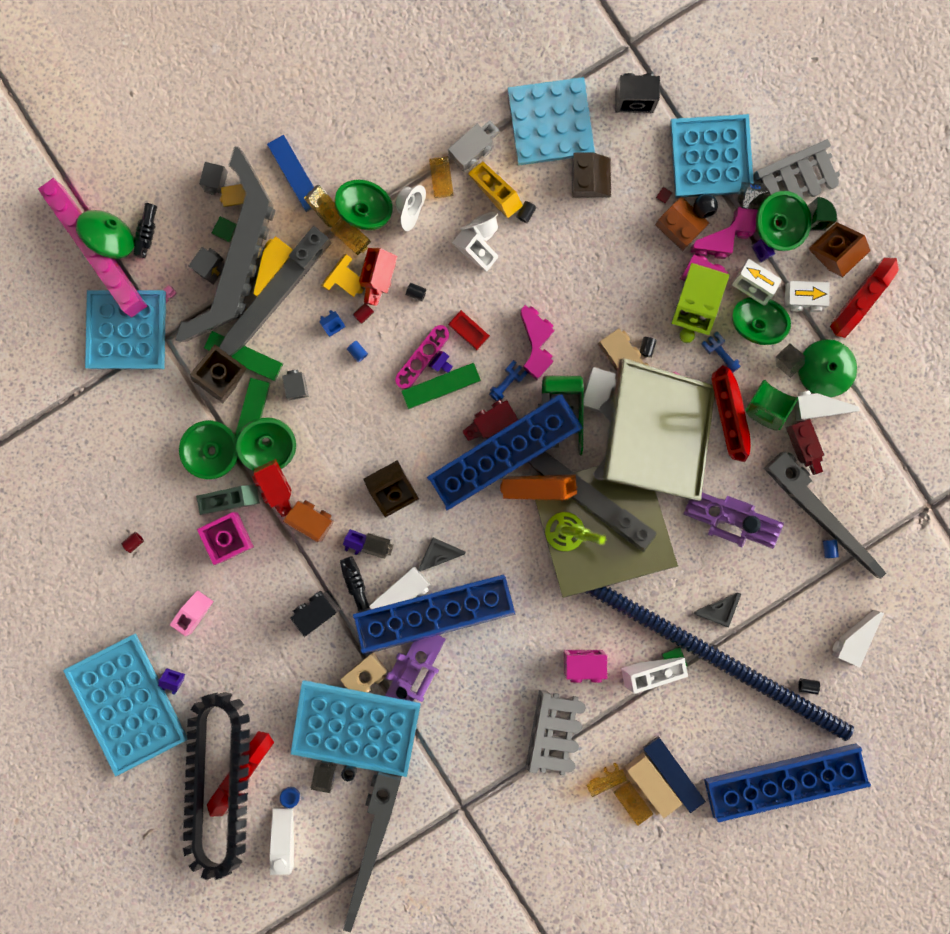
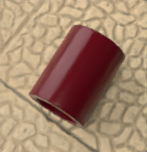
(363, 313)
(132, 542)

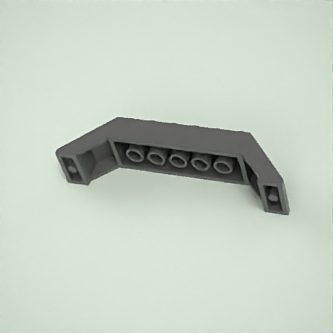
(241, 257)

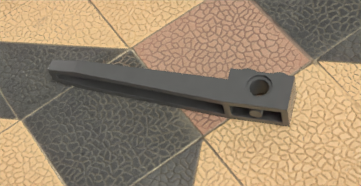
(275, 292)
(797, 490)
(599, 505)
(382, 809)

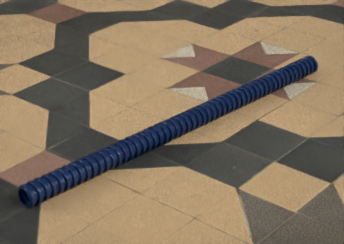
(724, 662)

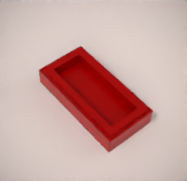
(468, 330)

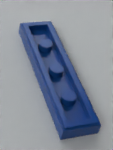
(292, 169)

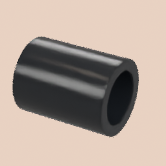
(526, 212)
(416, 292)
(647, 346)
(809, 686)
(348, 778)

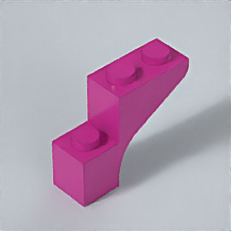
(722, 242)
(538, 333)

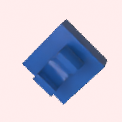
(332, 323)

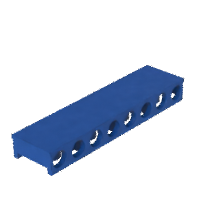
(505, 451)
(434, 614)
(786, 782)

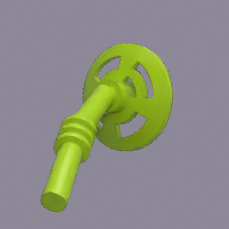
(565, 531)

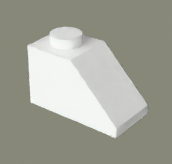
(475, 249)

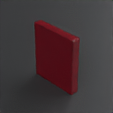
(664, 195)

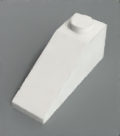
(818, 405)
(406, 588)
(856, 641)
(653, 674)
(282, 842)

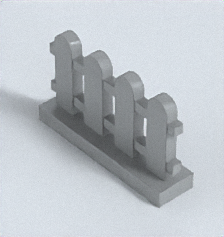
(805, 169)
(539, 740)

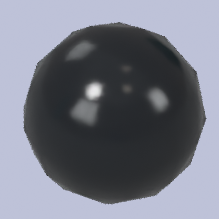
(705, 206)

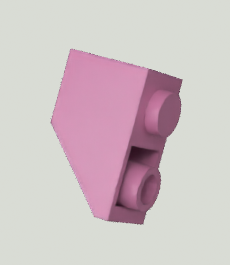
(191, 613)

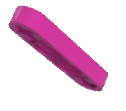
(419, 355)

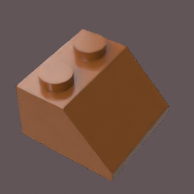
(681, 224)
(840, 249)
(309, 520)

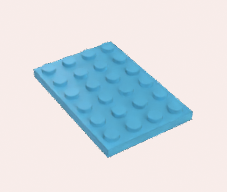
(125, 705)
(355, 728)

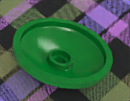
(363, 204)
(793, 221)
(105, 234)
(761, 323)
(816, 372)
(195, 449)
(255, 452)

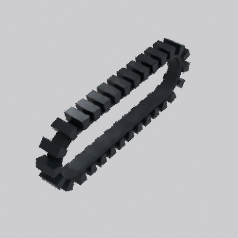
(235, 798)

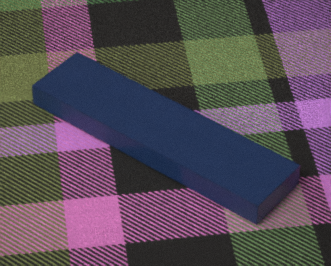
(674, 774)

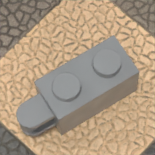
(473, 145)

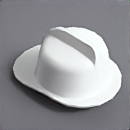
(409, 205)
(484, 225)

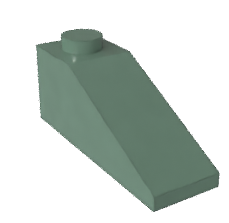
(228, 499)

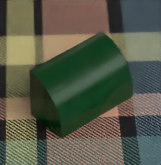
(822, 214)

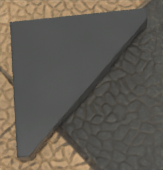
(438, 553)
(720, 611)

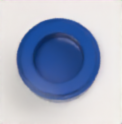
(289, 797)

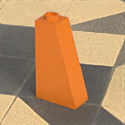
(539, 487)

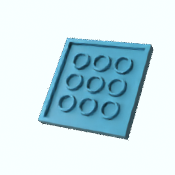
(550, 120)
(711, 155)
(122, 341)

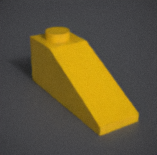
(496, 189)
(273, 258)

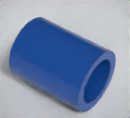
(357, 351)
(830, 548)

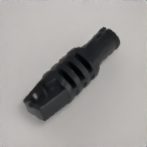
(145, 231)
(354, 582)

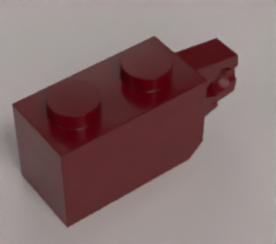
(491, 422)
(806, 445)

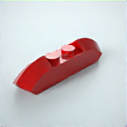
(865, 297)
(731, 414)
(257, 750)

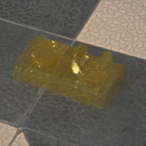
(441, 177)
(323, 206)
(351, 237)
(603, 784)
(633, 803)

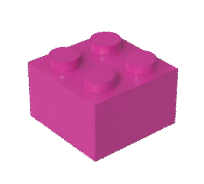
(225, 538)
(585, 665)

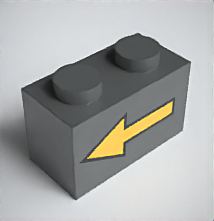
(208, 264)

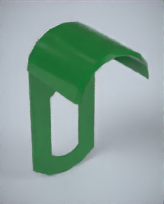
(567, 385)
(770, 406)

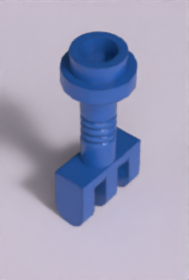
(716, 345)
(496, 393)

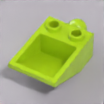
(699, 297)

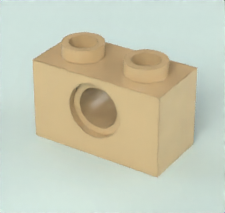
(371, 665)

